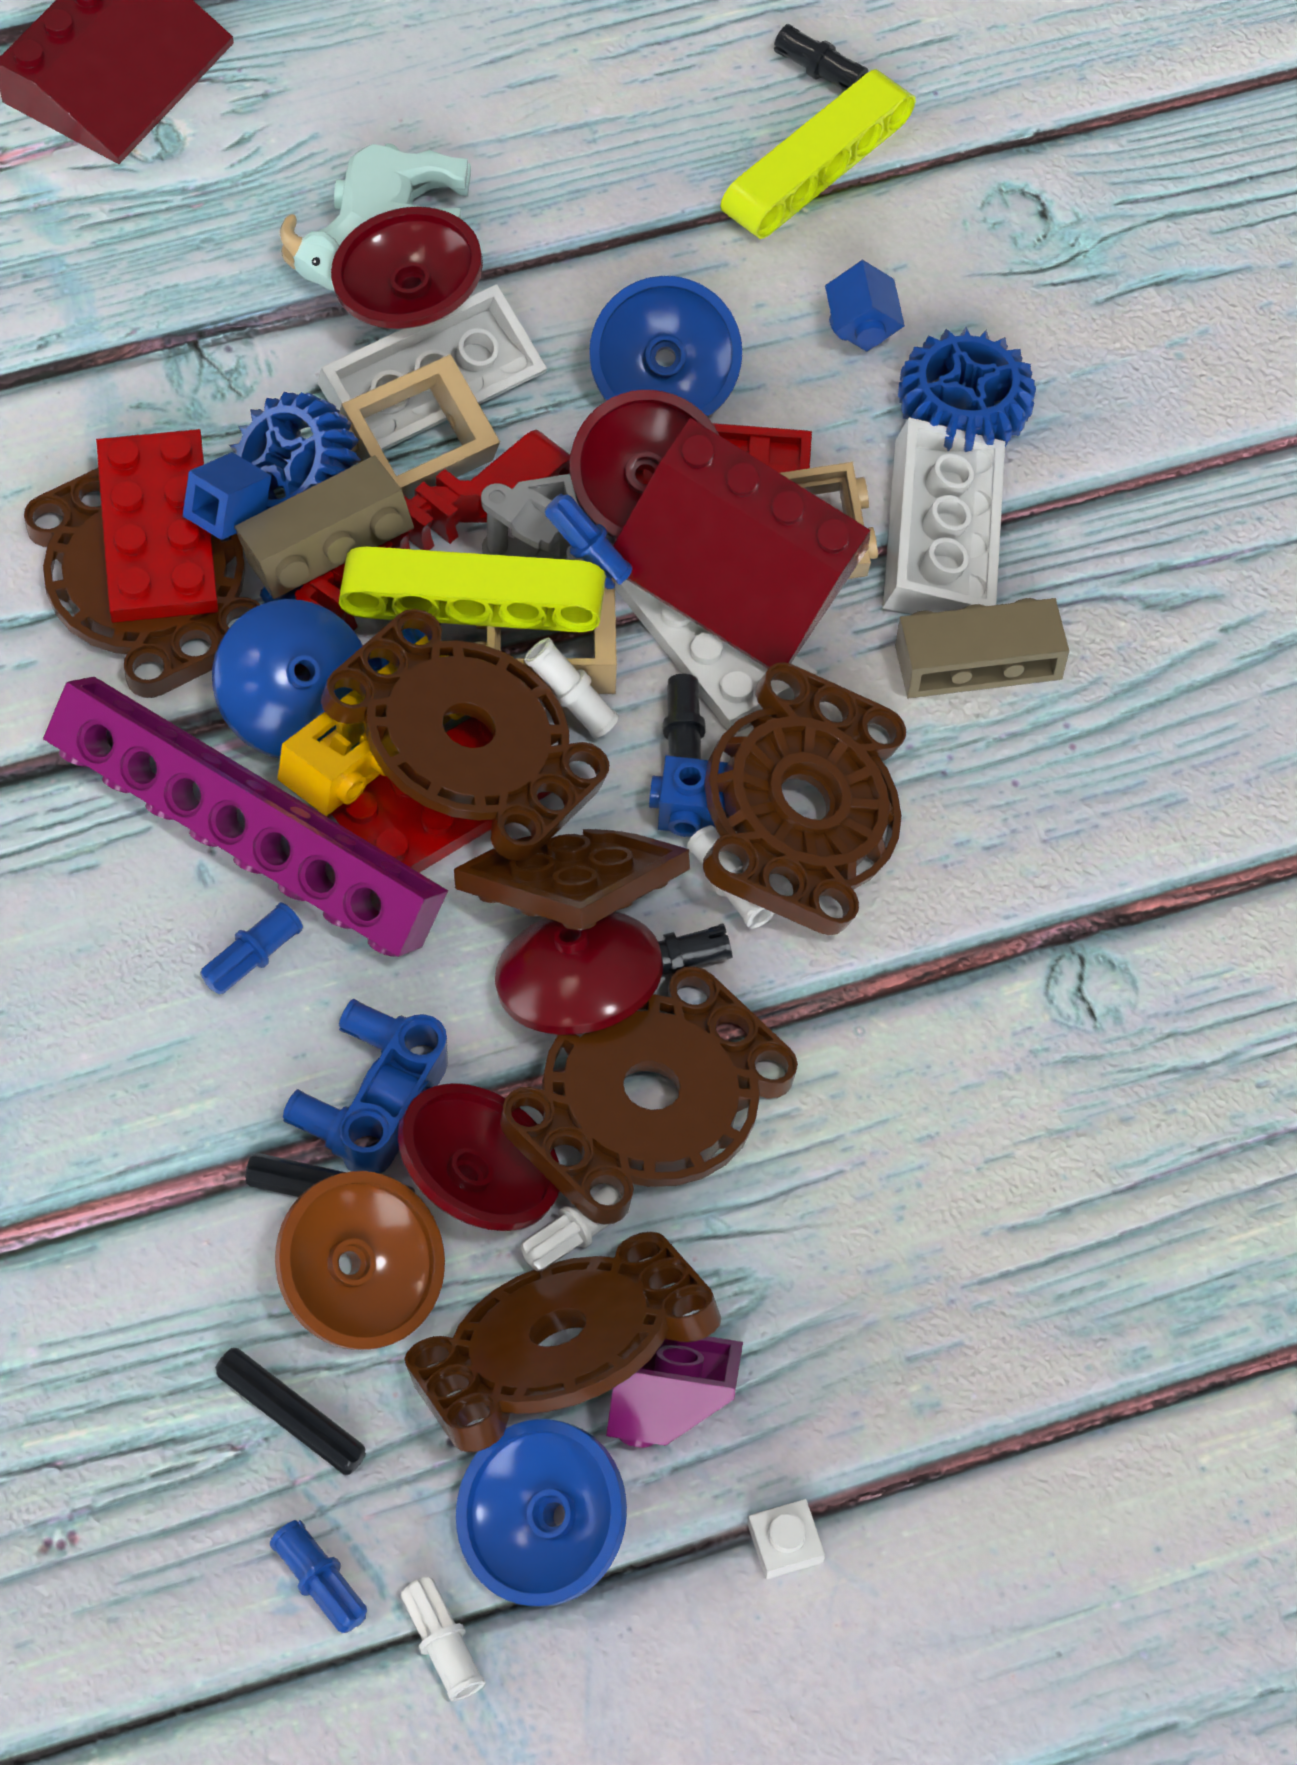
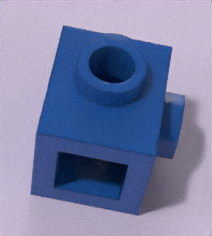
(864, 306)
(225, 494)
(682, 796)

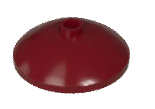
(407, 267)
(619, 440)
(578, 978)
(467, 1164)

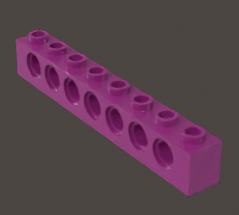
(406, 896)

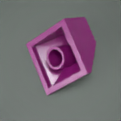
(674, 1391)

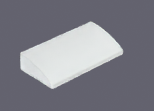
(480, 337)
(943, 521)

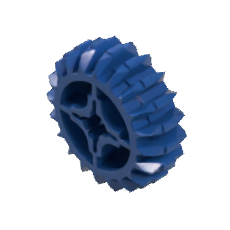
(971, 378)
(278, 448)

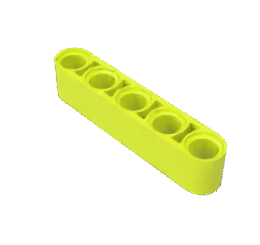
(817, 154)
(474, 588)

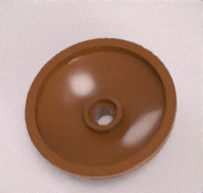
(392, 1253)

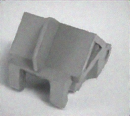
(524, 513)

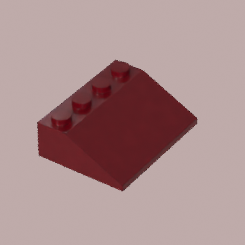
(109, 67)
(739, 546)

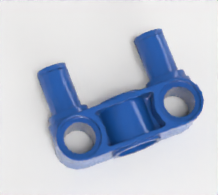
(384, 1092)

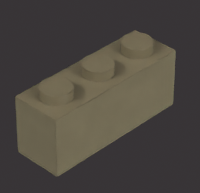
(322, 525)
(981, 647)

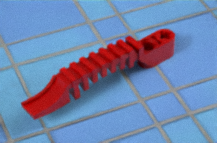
(447, 505)

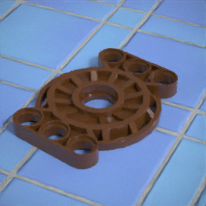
(81, 551)
(488, 782)
(771, 838)
(642, 1145)
(498, 1347)

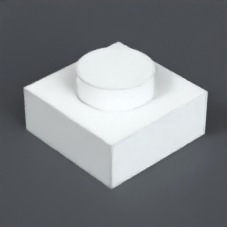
(786, 1539)

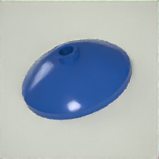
(673, 317)
(256, 672)
(510, 1507)

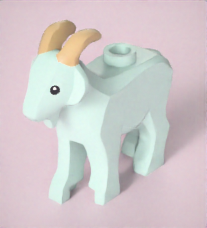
(375, 183)

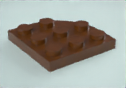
(575, 875)

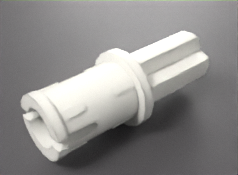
(566, 1232)
(442, 1639)

